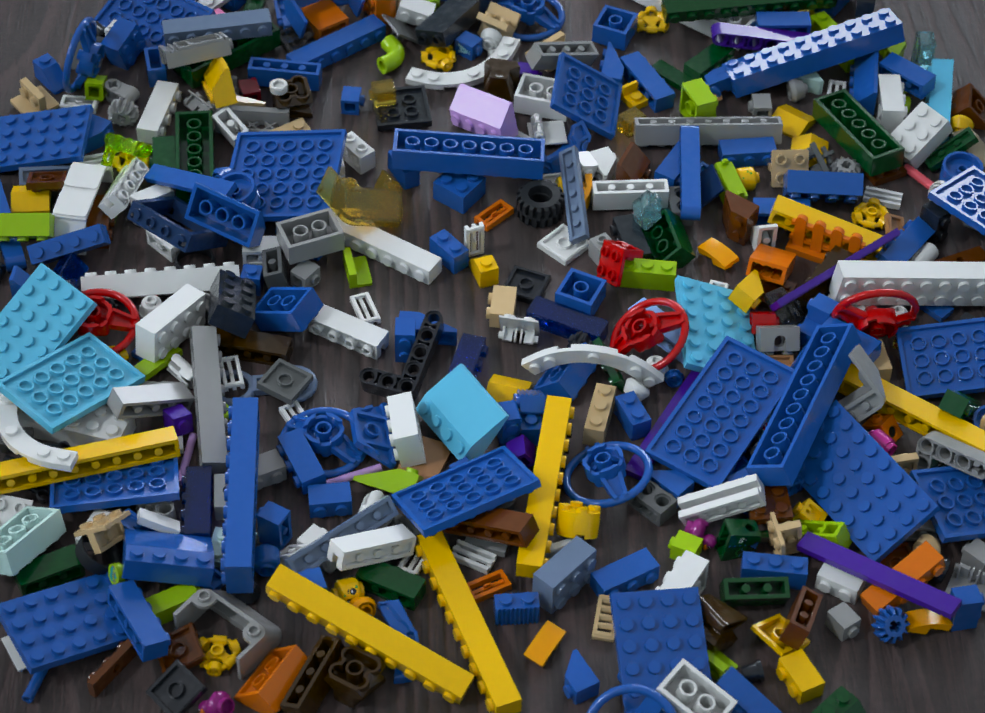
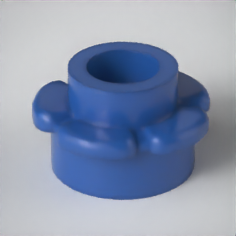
(673, 378)

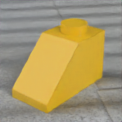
(485, 270)
(748, 292)

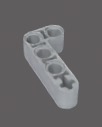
(938, 448)

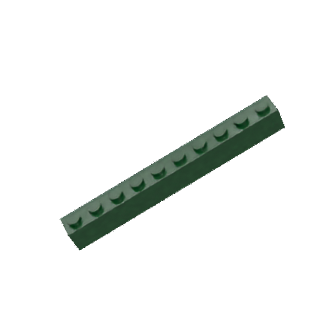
(692, 10)

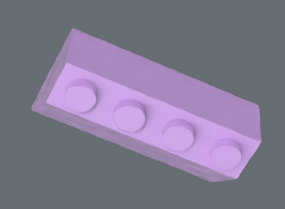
(482, 113)

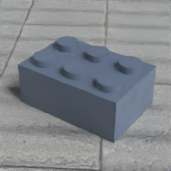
(564, 574)

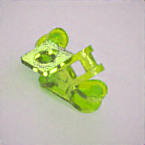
(123, 144)

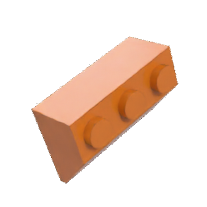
(272, 679)

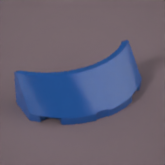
(578, 136)

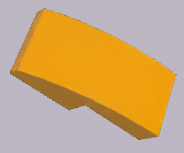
(587, 186)
(719, 253)
(923, 620)
(544, 643)

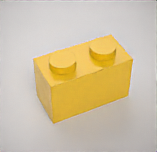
(800, 676)

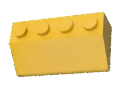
(219, 84)

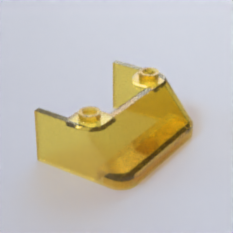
(363, 206)

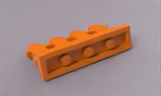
(815, 248)

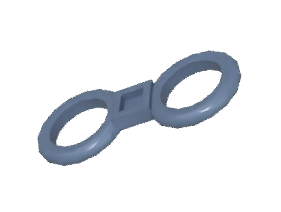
(252, 390)

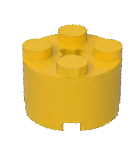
(578, 520)

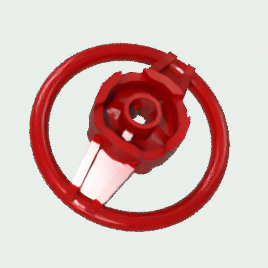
(106, 318)
(876, 321)
(645, 329)

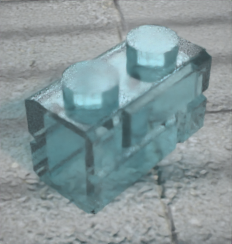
(923, 49)
(647, 209)

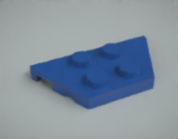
(372, 434)

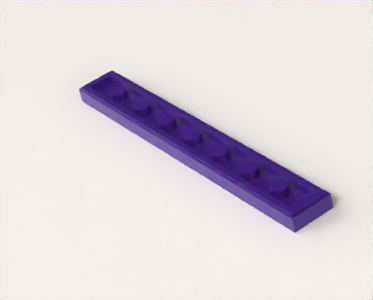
(829, 273)
(635, 466)
(879, 575)

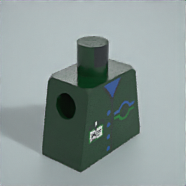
(739, 536)

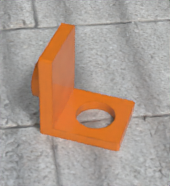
(883, 422)

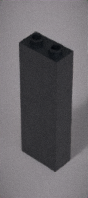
(450, 21)

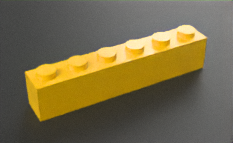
(786, 209)

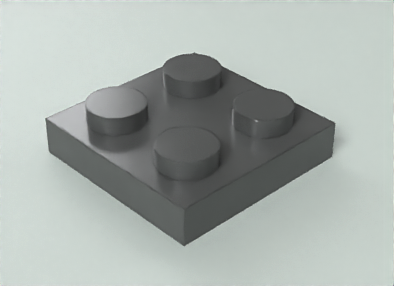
(284, 381)

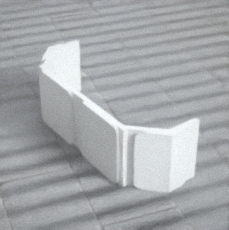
(78, 196)

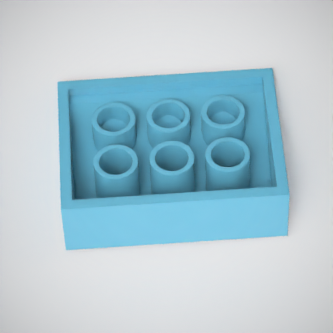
(462, 413)

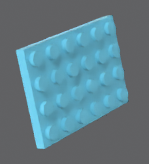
(40, 319)
(710, 320)
(69, 382)

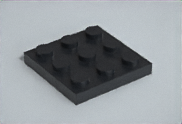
(408, 112)

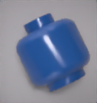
(266, 559)

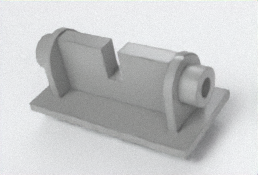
(197, 101)

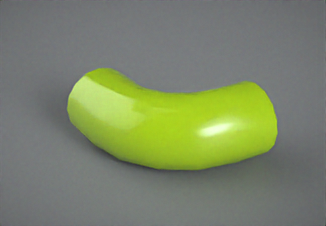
(394, 56)

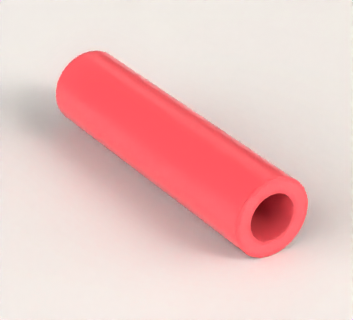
(918, 176)

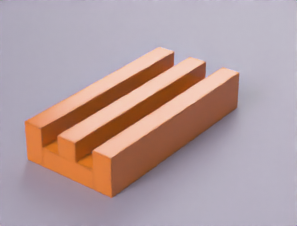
(496, 216)
(489, 589)

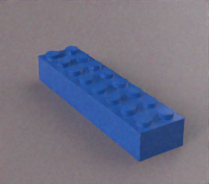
(468, 154)

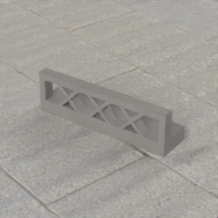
(256, 116)

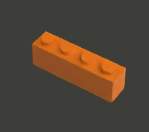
(920, 564)

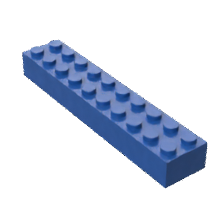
(814, 52)
(803, 405)
(241, 494)

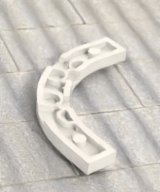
(438, 80)
(593, 354)
(21, 443)

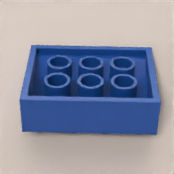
(167, 558)

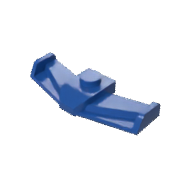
(398, 619)

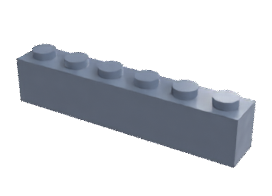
(233, 24)

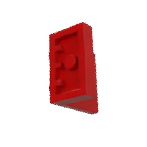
(613, 260)

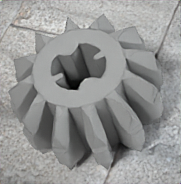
(123, 112)
(845, 165)

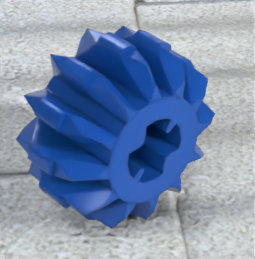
(890, 616)

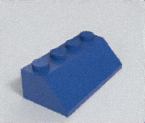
(865, 80)
(225, 216)

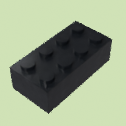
(232, 303)

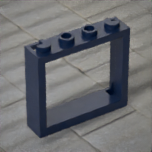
(149, 215)

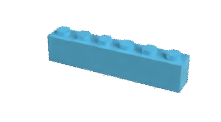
(941, 96)

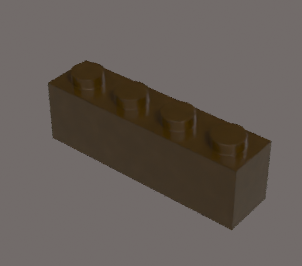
(830, 259)
(256, 347)
(309, 686)

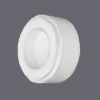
(278, 87)

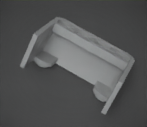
(871, 395)
(256, 629)

